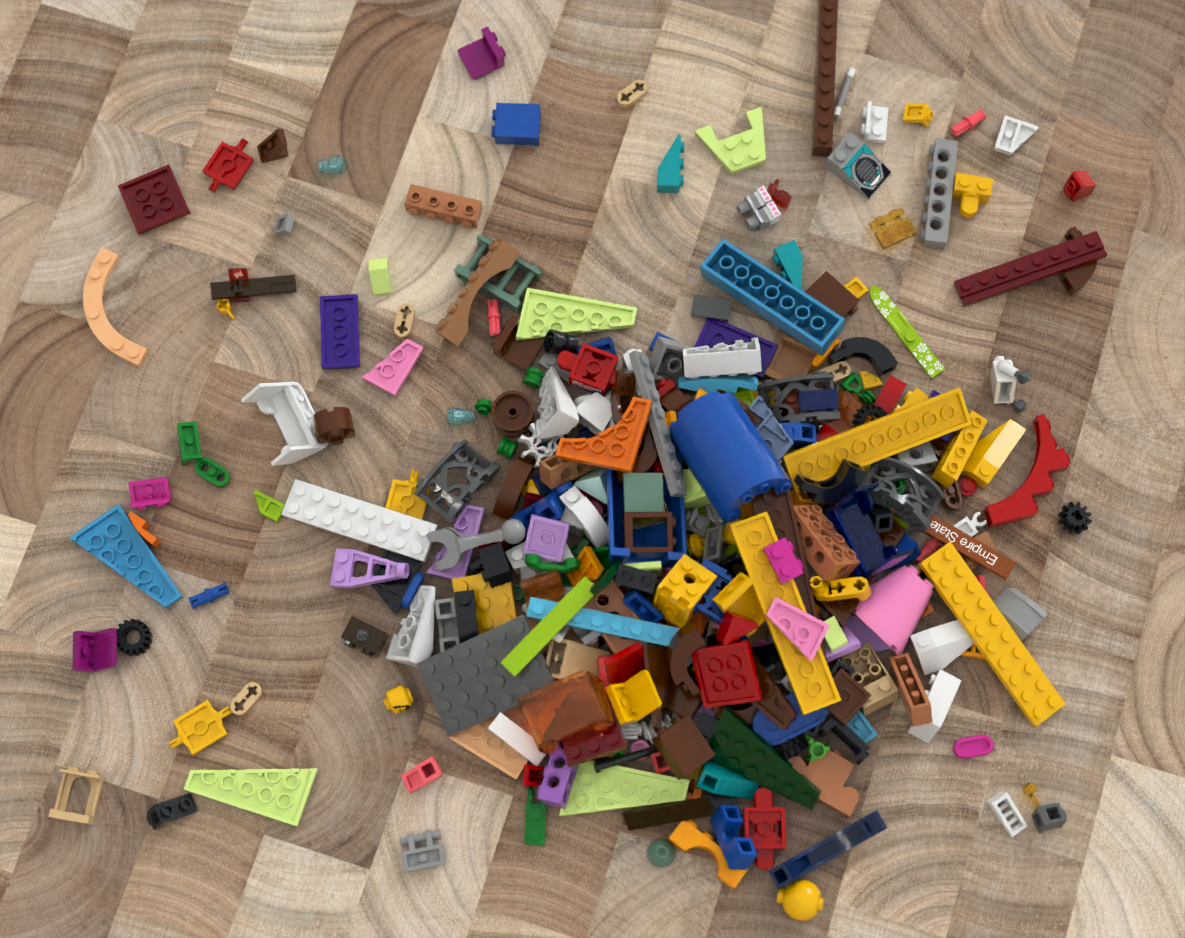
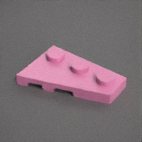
(394, 370)
(798, 626)

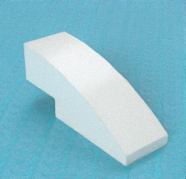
(516, 738)

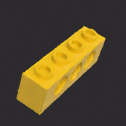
(959, 450)

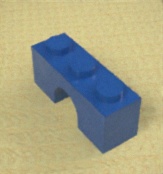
(547, 507)
(737, 851)

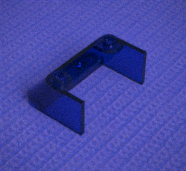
(854, 524)

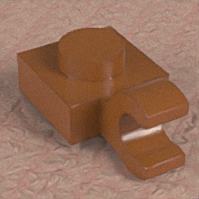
(695, 792)

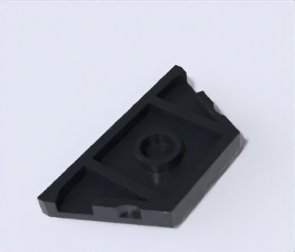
(394, 591)

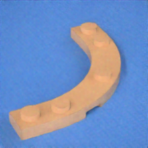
(95, 310)

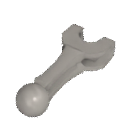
(512, 532)

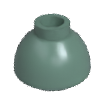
(661, 853)

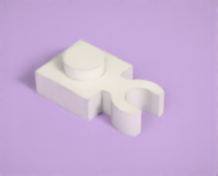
(968, 526)

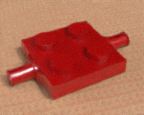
(228, 165)

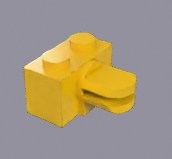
(971, 192)

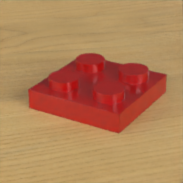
(624, 664)

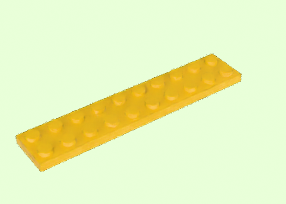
(880, 437)
(992, 634)
(809, 680)

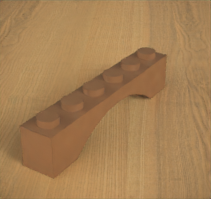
(455, 324)

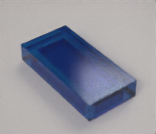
(818, 400)

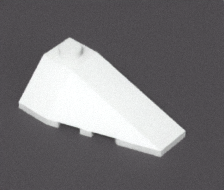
(556, 409)
(415, 637)
(940, 645)

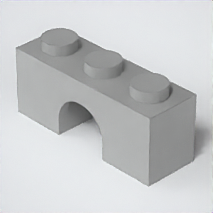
(447, 623)

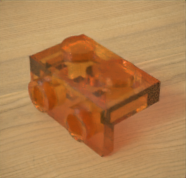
(848, 405)
(543, 586)

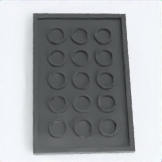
(472, 683)

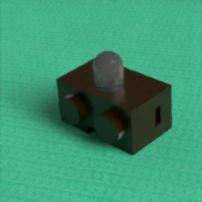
(365, 637)

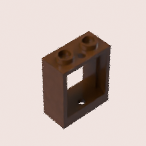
(628, 532)

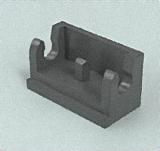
(711, 307)

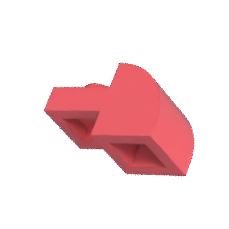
(422, 775)

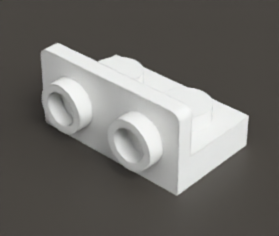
(875, 123)

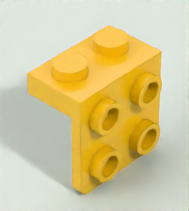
(634, 698)

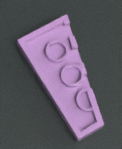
(468, 523)

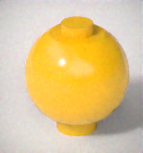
(801, 899)

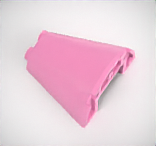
(895, 606)

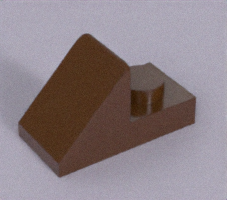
(273, 147)

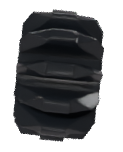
(1080, 515)

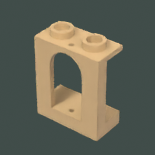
(67, 780)

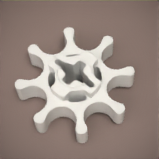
(541, 452)

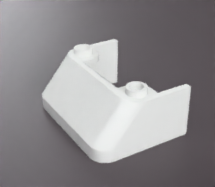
(294, 416)

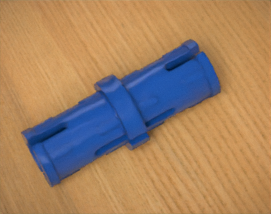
(209, 595)

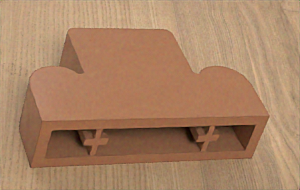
(830, 776)

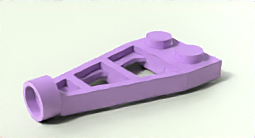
(344, 567)

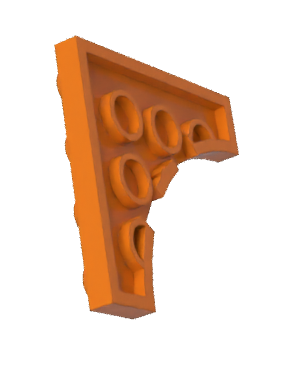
(614, 447)

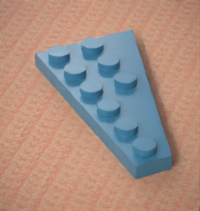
(122, 548)

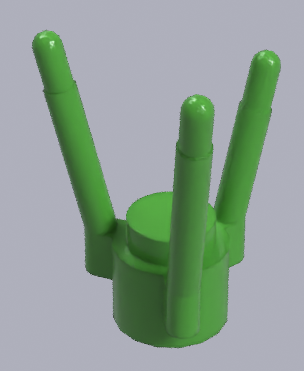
(815, 748)

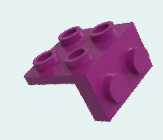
(482, 55)
(94, 650)

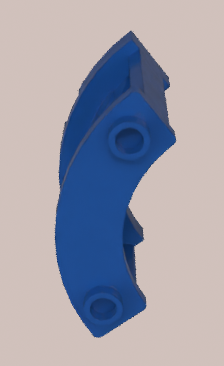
(717, 615)

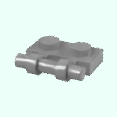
(424, 857)

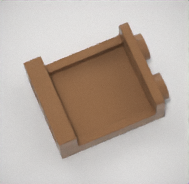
(790, 360)

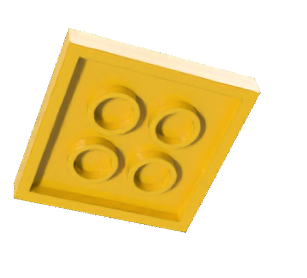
(493, 605)

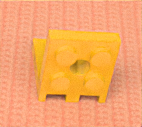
(676, 597)

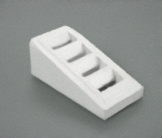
(1004, 796)

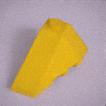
(991, 452)

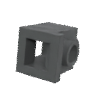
(1048, 817)

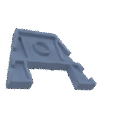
(771, 429)

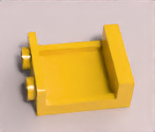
(740, 599)

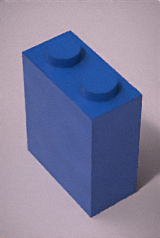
(516, 124)

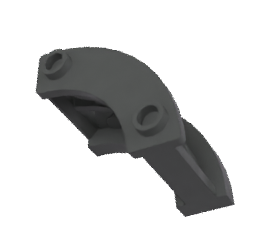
(790, 384)
(923, 488)
(456, 504)

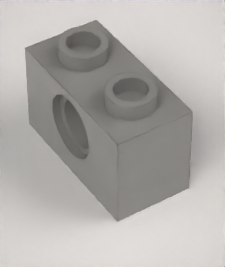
(920, 457)

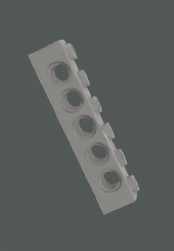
(947, 150)

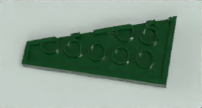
(755, 759)

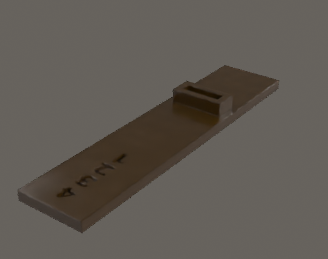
(253, 287)
(668, 813)

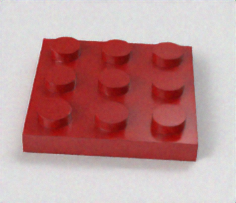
(726, 674)

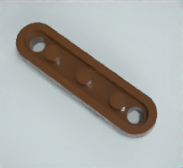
(953, 491)

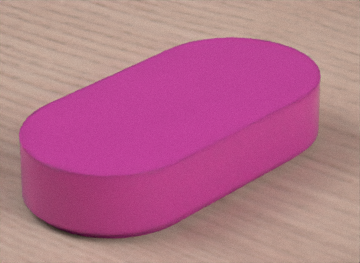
(973, 746)

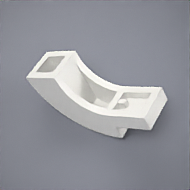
(587, 516)

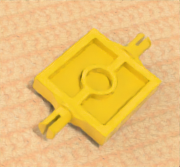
(402, 497)
(200, 727)

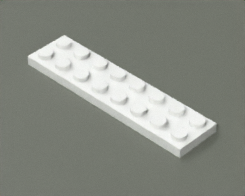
(359, 520)

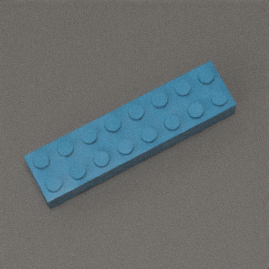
(772, 297)

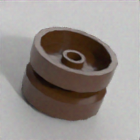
(512, 403)

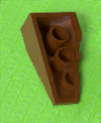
(656, 664)

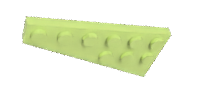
(569, 314)
(621, 789)
(268, 792)

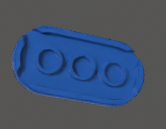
(775, 735)

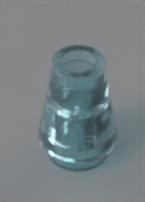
(332, 165)
(460, 416)

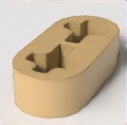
(629, 92)
(400, 321)
(832, 369)
(251, 701)

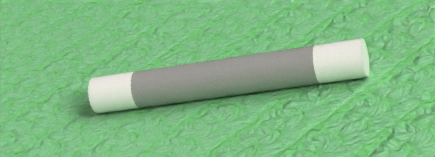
(843, 93)

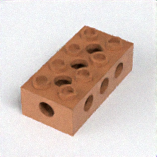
(823, 544)
(614, 606)

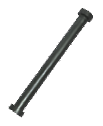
(598, 766)

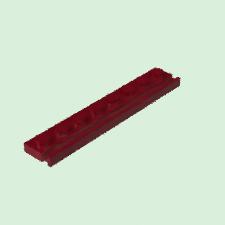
(1030, 268)

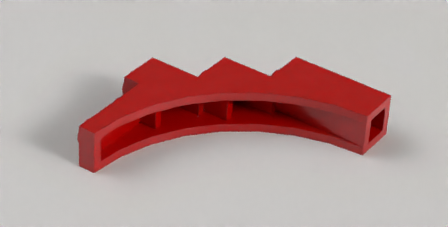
(1047, 461)

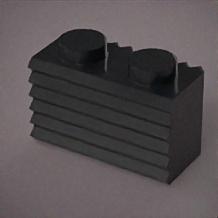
(495, 565)

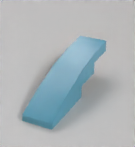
(722, 382)

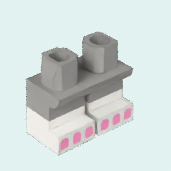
(761, 208)

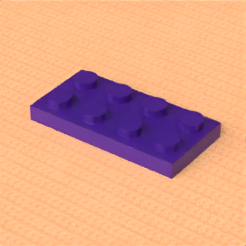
(340, 331)
(718, 332)

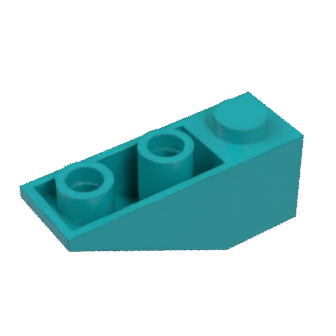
(669, 175)
(790, 262)
(725, 782)

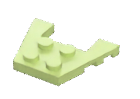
(740, 150)

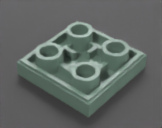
(643, 492)

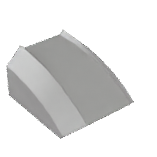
(1019, 611)

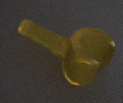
(1029, 790)

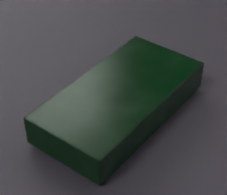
(605, 577)

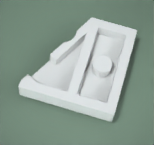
(1013, 134)

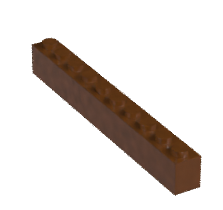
(824, 78)

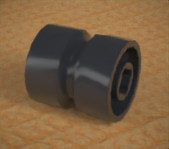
(557, 341)

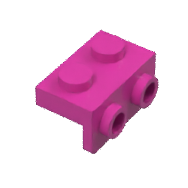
(149, 492)
(783, 560)

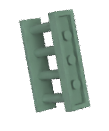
(497, 292)

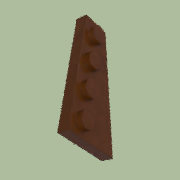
(773, 701)

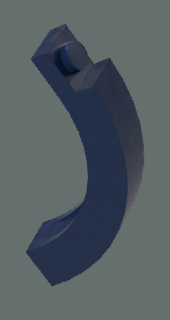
(827, 849)

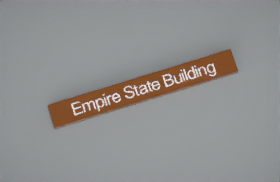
(968, 546)

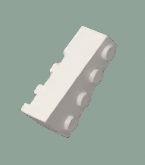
(723, 359)

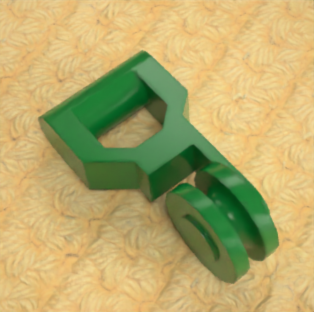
(866, 397)

